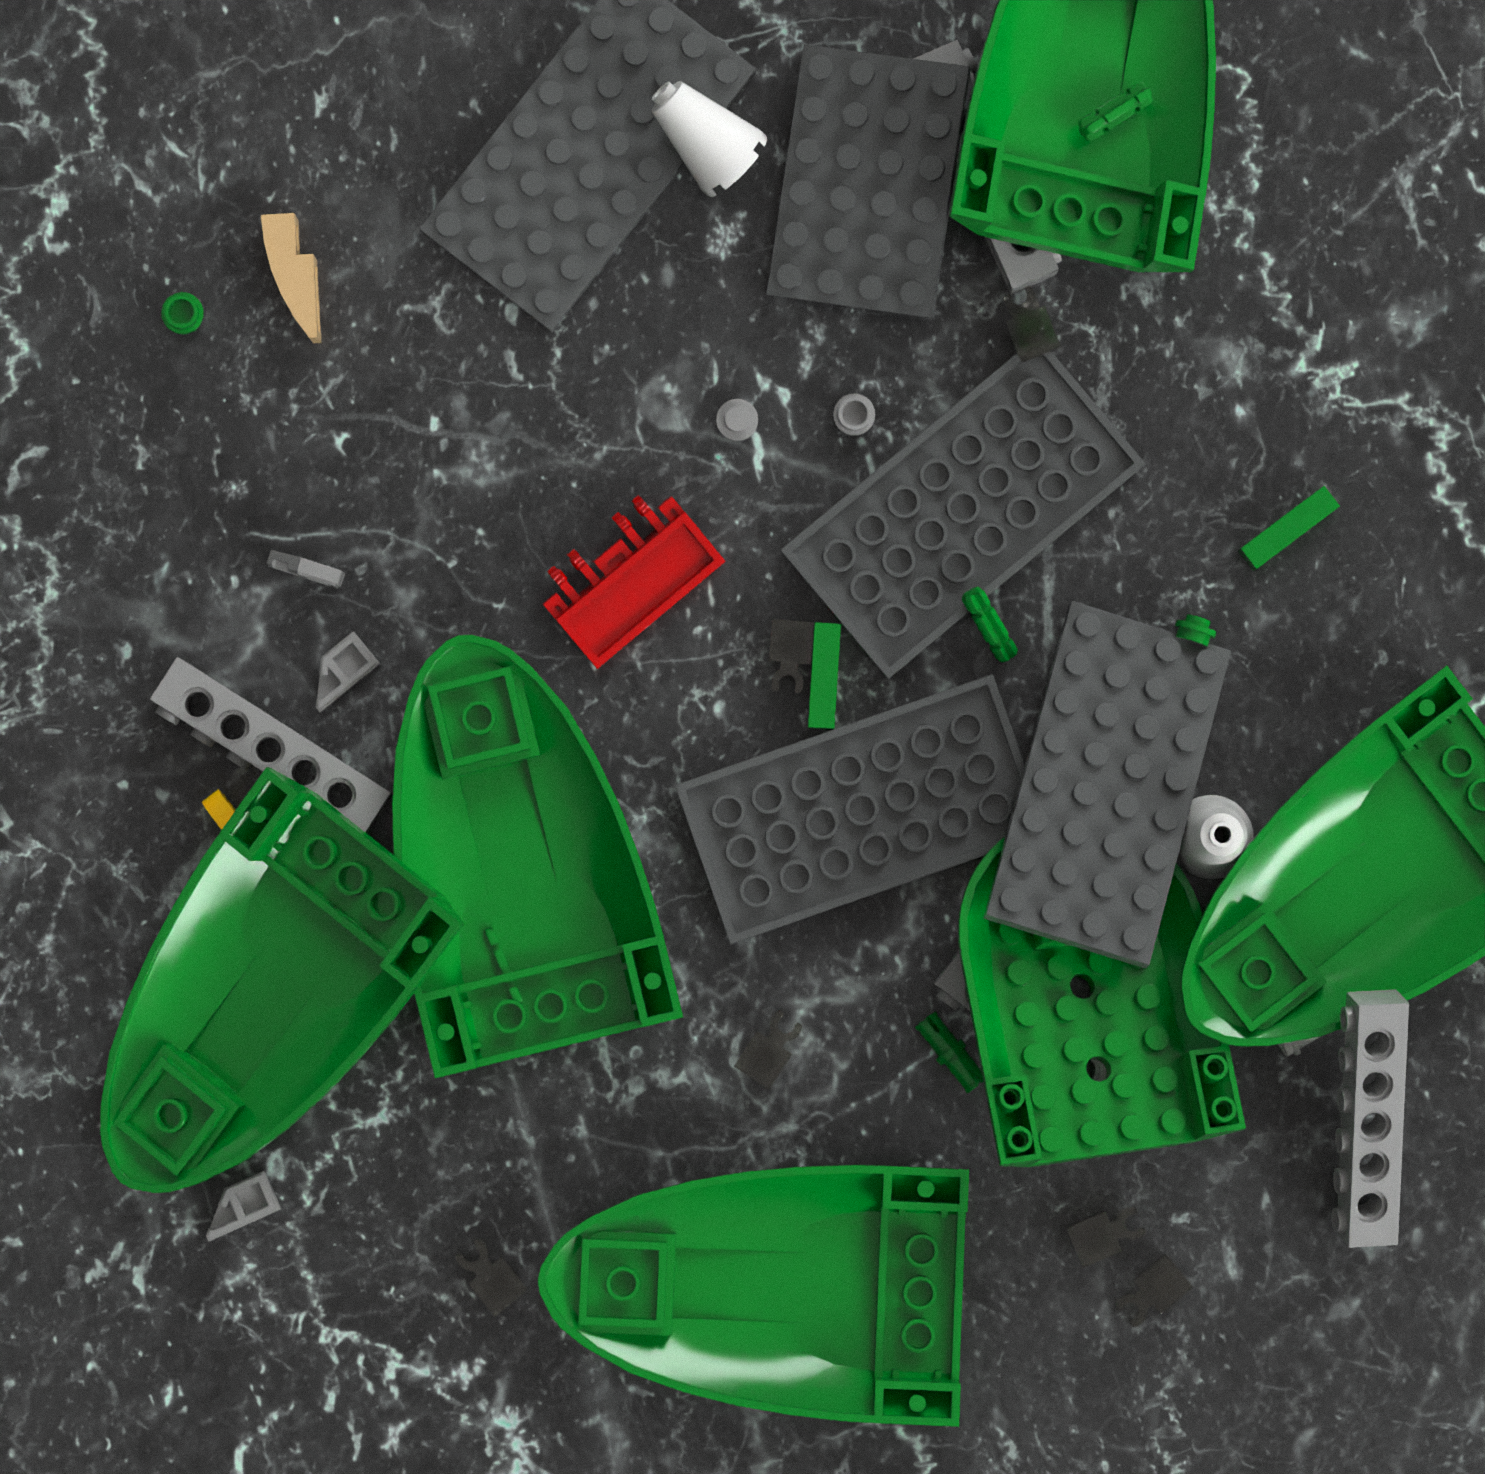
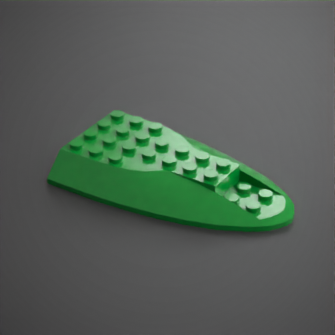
(1111, 200)
(525, 838)
(1352, 881)
(263, 987)
(779, 1290)

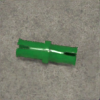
(950, 1051)

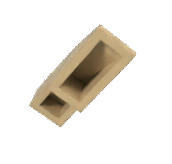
(293, 272)

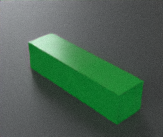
(1288, 528)
(824, 676)

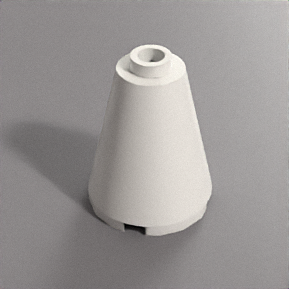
(706, 135)
(1199, 849)

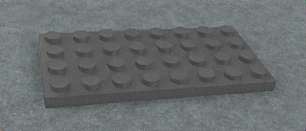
(580, 155)
(962, 508)
(1107, 785)
(856, 808)

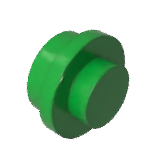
(182, 313)
(1195, 629)

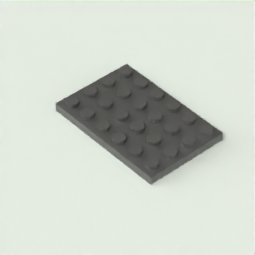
(868, 181)

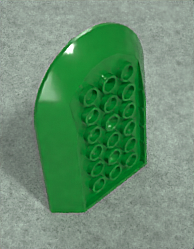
(1036, 1039)

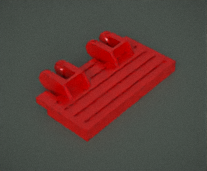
(635, 584)

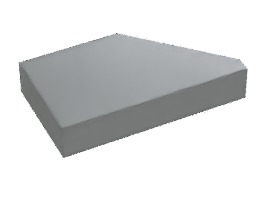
(306, 569)
(343, 669)
(243, 1204)

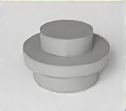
(854, 414)
(737, 419)

